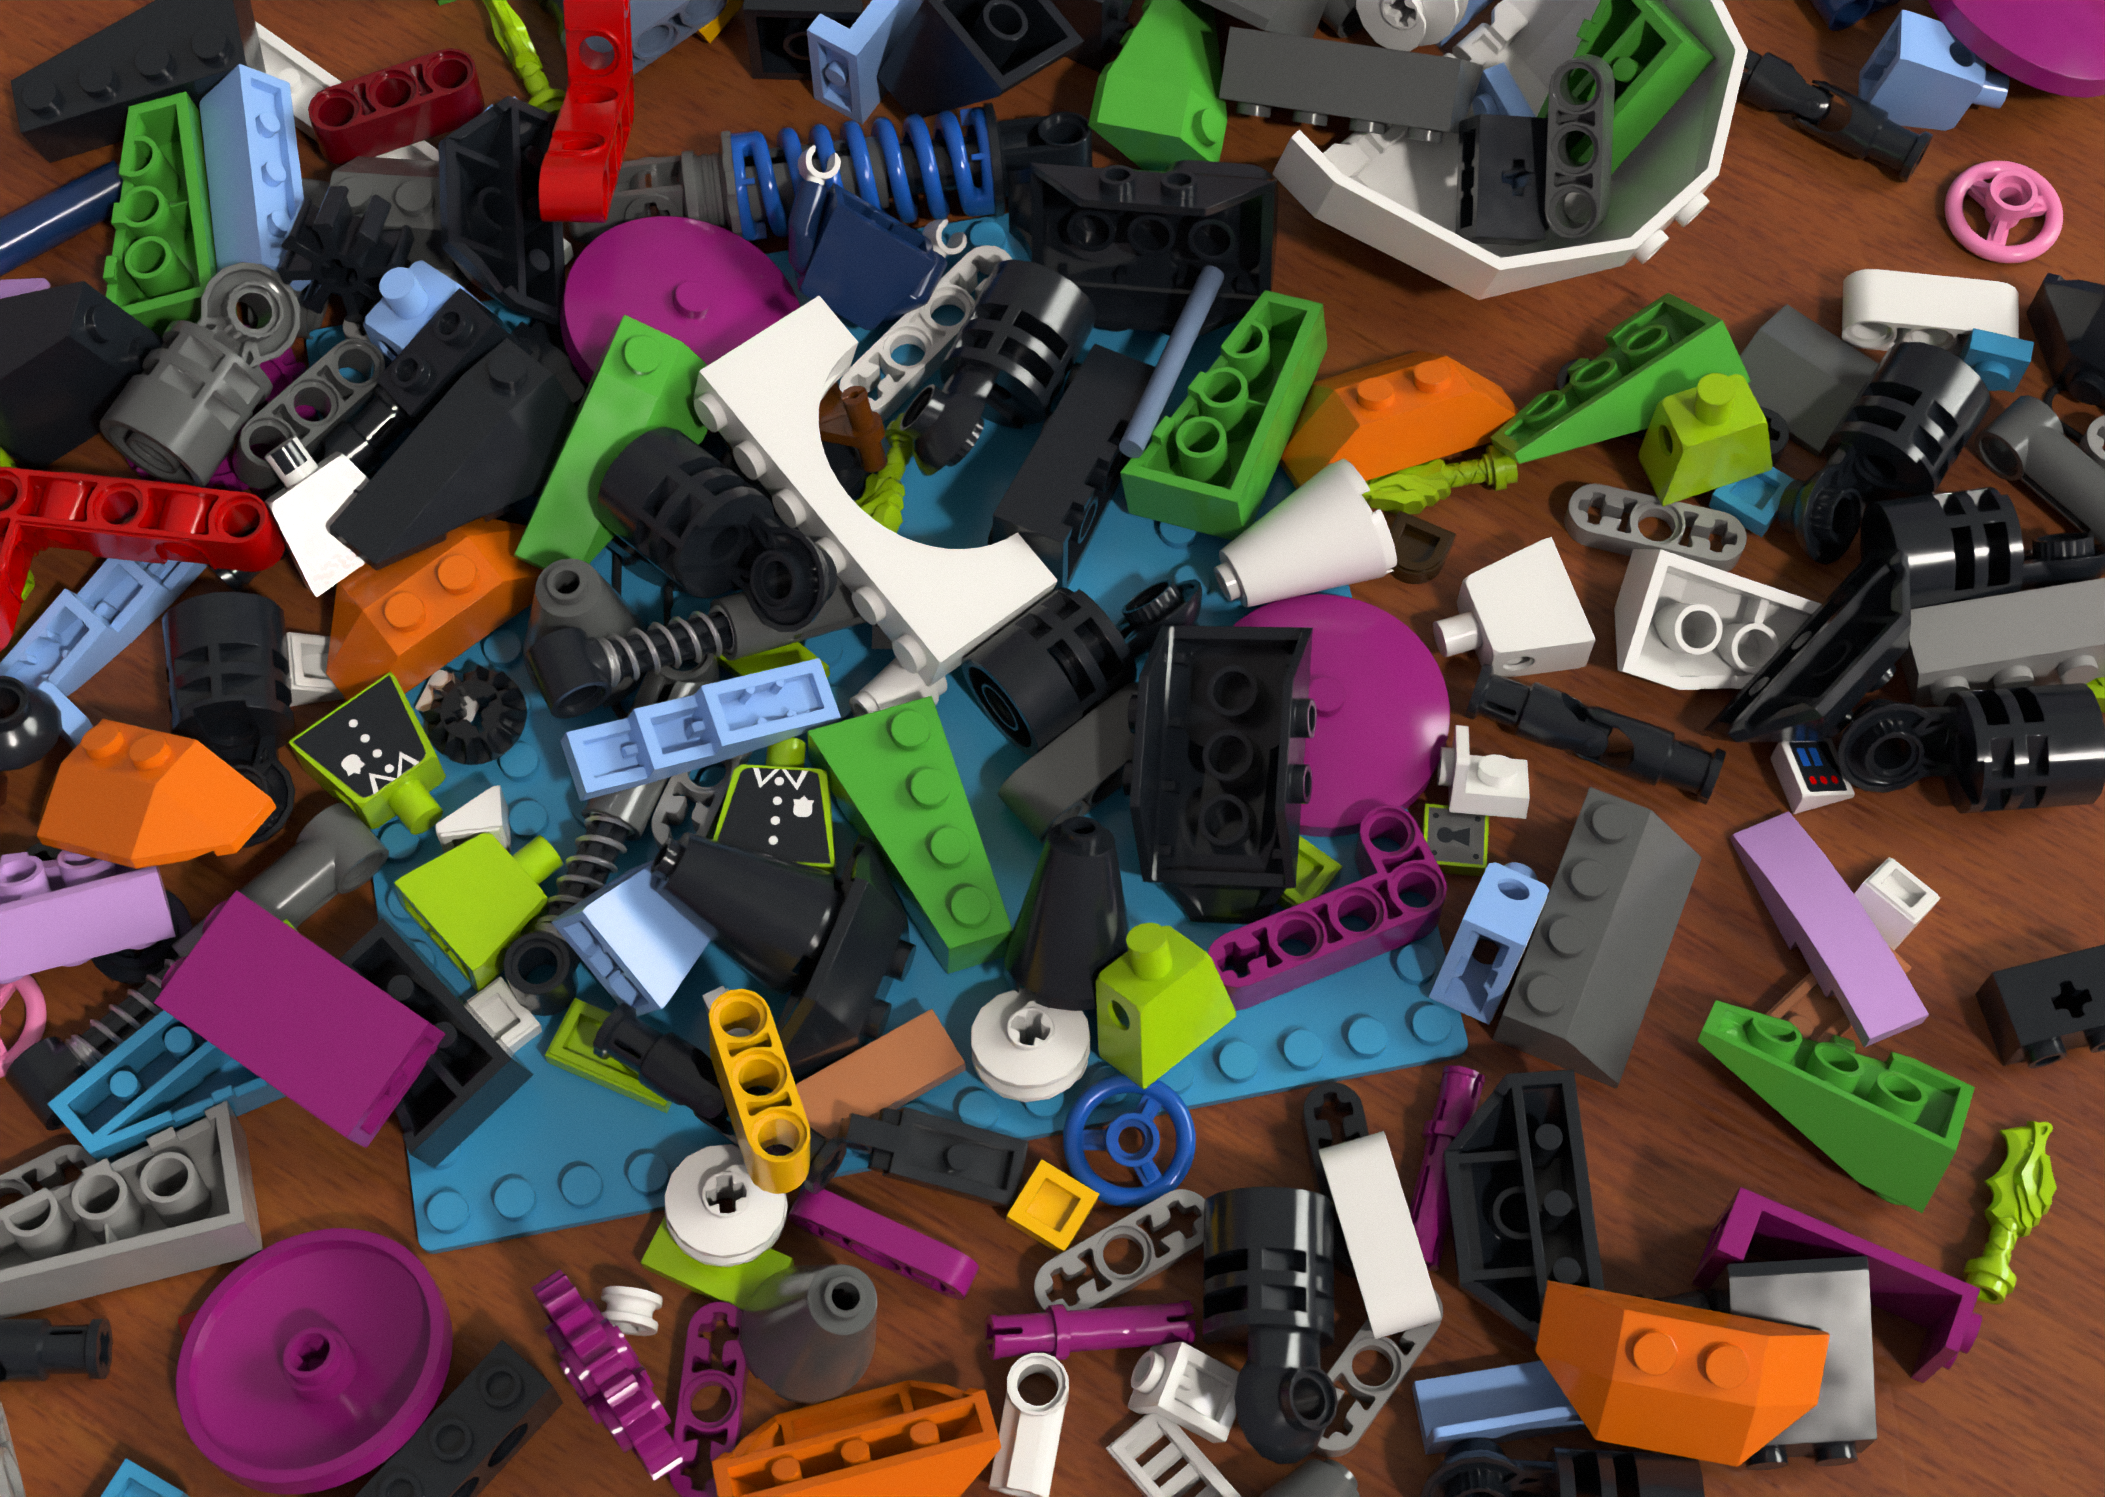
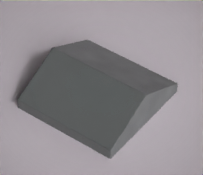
(1804, 375)

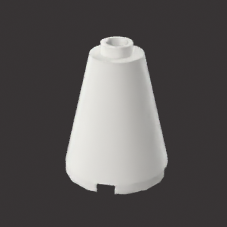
(1309, 542)

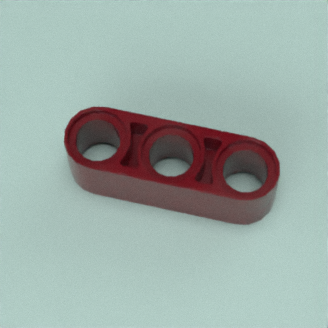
(396, 106)

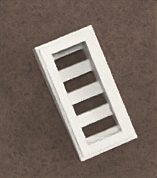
(1143, 1436)

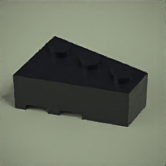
(471, 1067)

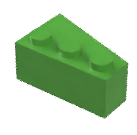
(1651, 64)

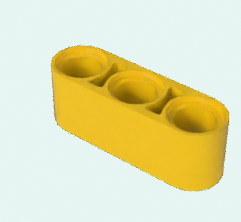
(765, 1118)

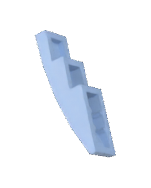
(97, 623)
(700, 729)

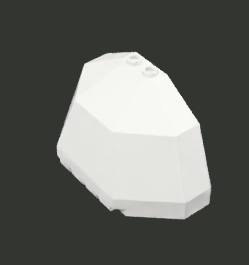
(1404, 190)

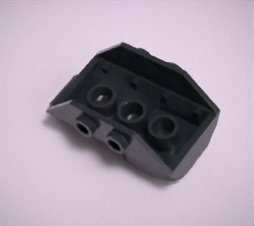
(1147, 234)
(1221, 766)

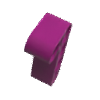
(1317, 920)

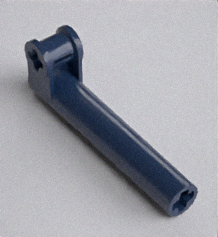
(58, 216)

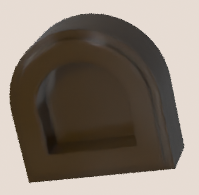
(1419, 548)

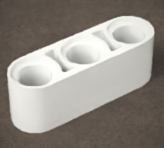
(1924, 308)
(1380, 1235)

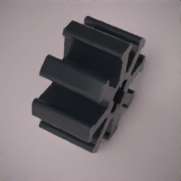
(343, 251)

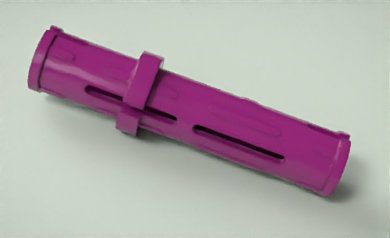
(1429, 1205)
(1063, 1331)

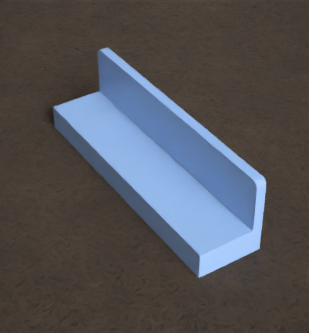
(251, 167)
(1492, 1406)

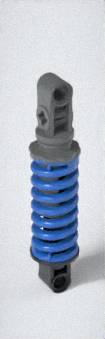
(759, 183)

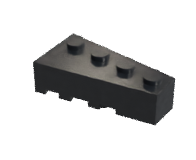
(156, 52)
(1074, 463)

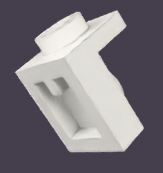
(1483, 783)
(1186, 1389)

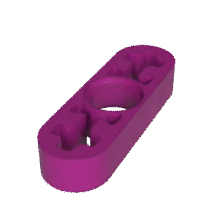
(884, 1242)
(699, 1351)

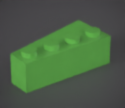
(163, 216)
(1229, 433)
(907, 796)

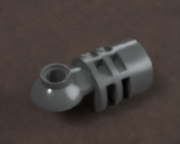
(204, 378)

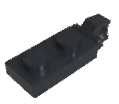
(939, 1154)

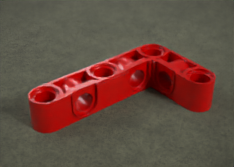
(595, 117)
(88, 512)

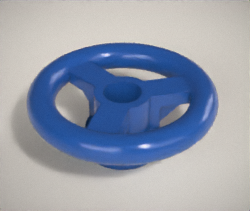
(1154, 1184)

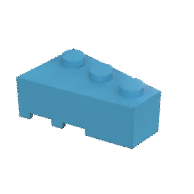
(154, 1083)

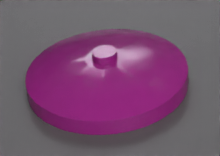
(2037, 42)
(677, 279)
(1376, 709)
(314, 1361)

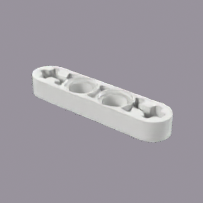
(921, 330)

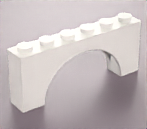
(922, 596)

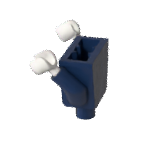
(858, 255)

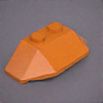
(1394, 416)
(427, 606)
(148, 799)
(1677, 1372)
(868, 1444)

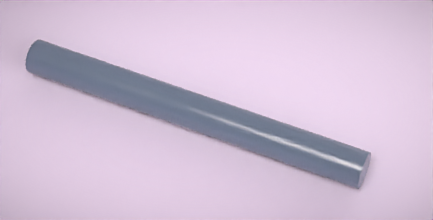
(1171, 362)

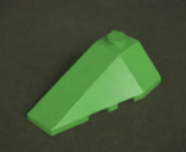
(1164, 88)
(637, 387)
(1616, 394)
(1877, 1119)

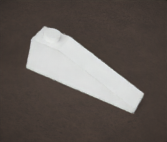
(1699, 623)

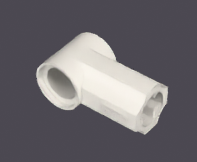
(1029, 1432)

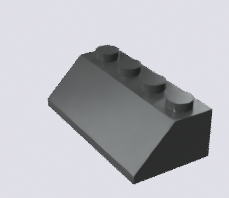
(1347, 81)
(1600, 940)

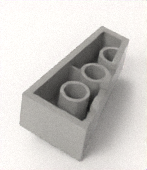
(134, 1220)

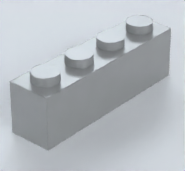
(2007, 642)

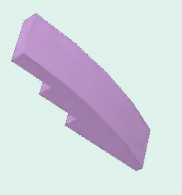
(1829, 927)

